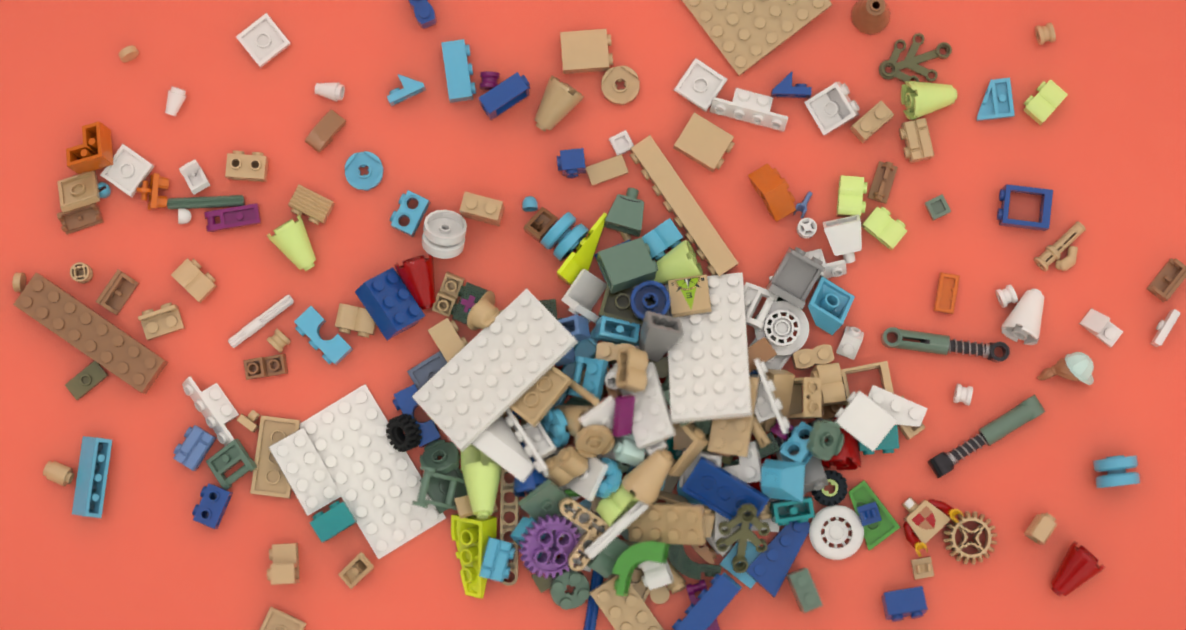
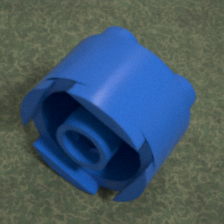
(645, 291)

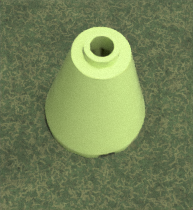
(925, 98)
(294, 243)
(678, 264)
(482, 487)

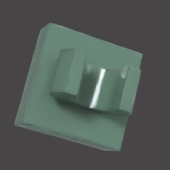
(937, 207)

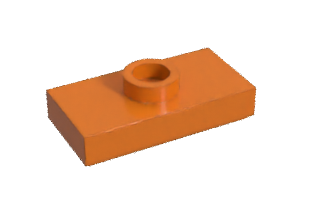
(946, 293)

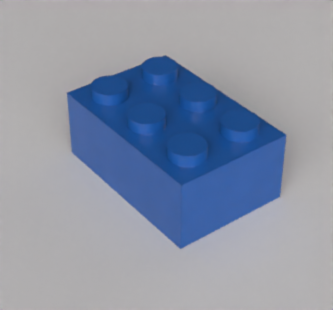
(389, 303)

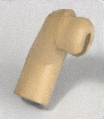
(1068, 261)

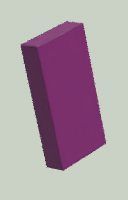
(623, 415)

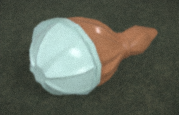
(1072, 367)

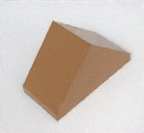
(540, 224)

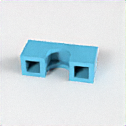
(310, 324)

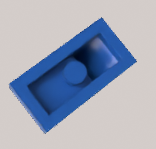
(785, 89)

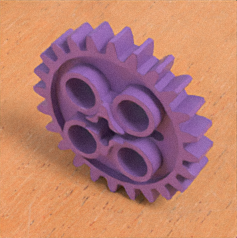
(549, 545)

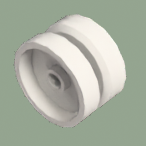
(444, 234)

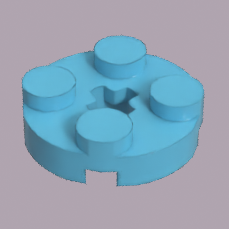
(362, 160)
(554, 425)
(612, 480)

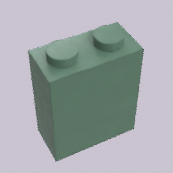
(627, 265)
(804, 590)

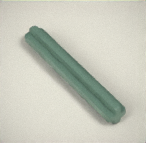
(205, 202)

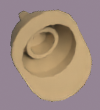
(483, 312)

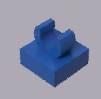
(869, 513)

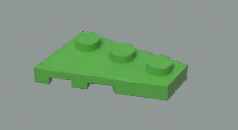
(877, 531)

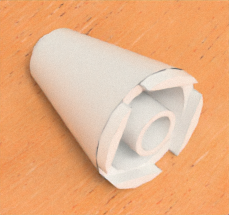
(1025, 318)

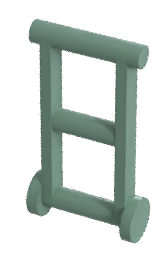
(423, 502)

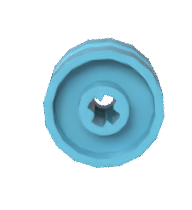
(562, 234)
(1116, 471)

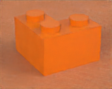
(95, 150)
(773, 191)

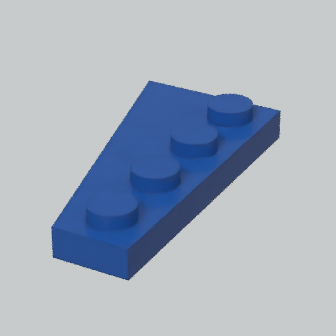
(773, 565)

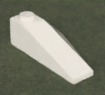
(504, 448)

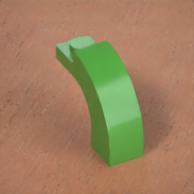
(634, 556)

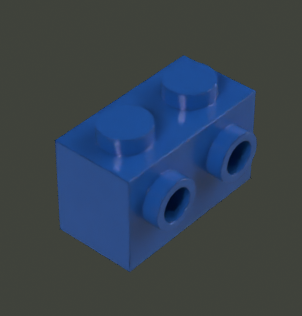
(571, 162)
(212, 505)
(904, 603)

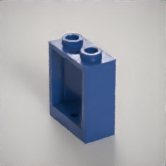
(504, 95)
(1045, 208)

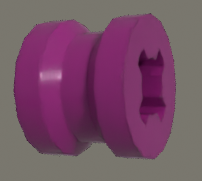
(489, 80)
(776, 429)

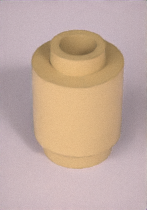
(58, 473)

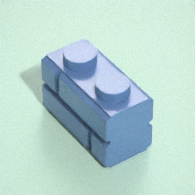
(194, 447)

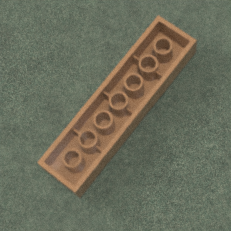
(90, 333)

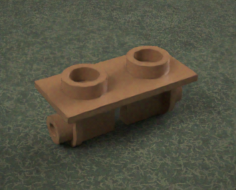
(882, 182)

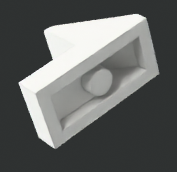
(1101, 327)

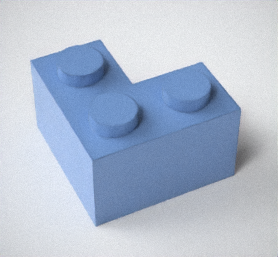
(579, 329)

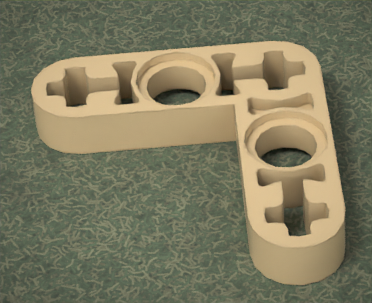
(590, 533)

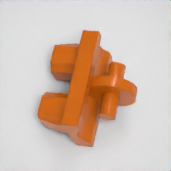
(156, 183)

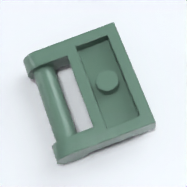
(226, 459)

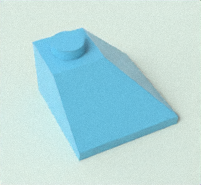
(829, 305)
(783, 480)

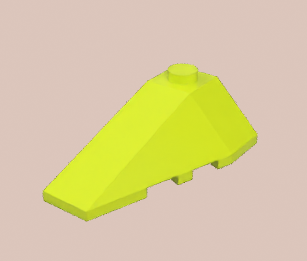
(584, 255)
(471, 542)

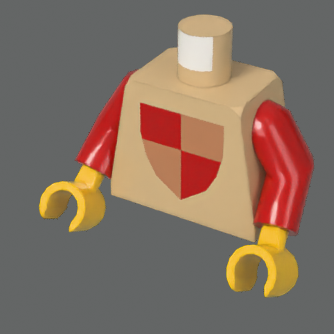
(926, 520)

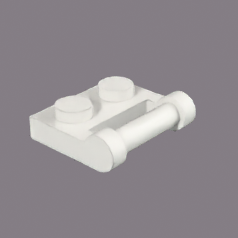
(752, 298)

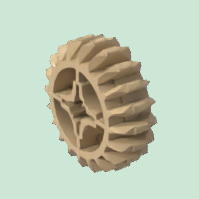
(963, 544)

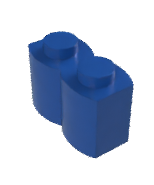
(424, 12)

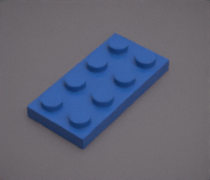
(721, 490)

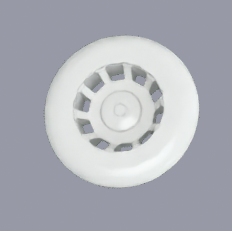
(783, 328)
(836, 532)

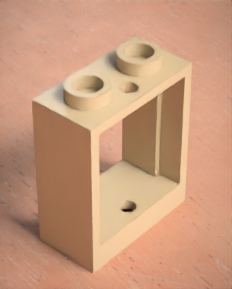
(883, 371)
(813, 405)
(698, 444)

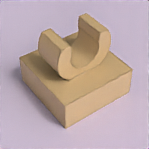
(249, 421)
(922, 568)

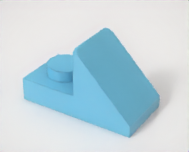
(410, 89)

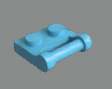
(593, 378)

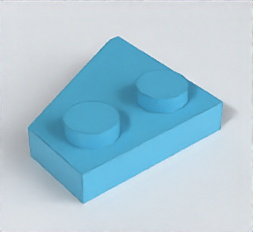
(997, 101)

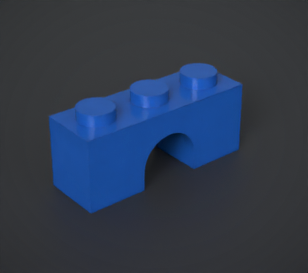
(407, 404)

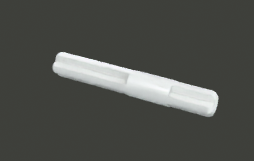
(259, 322)
(614, 530)

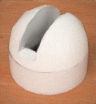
(184, 216)

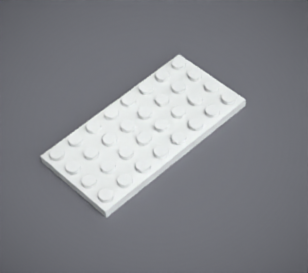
(711, 358)
(494, 369)
(369, 472)

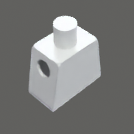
(844, 236)

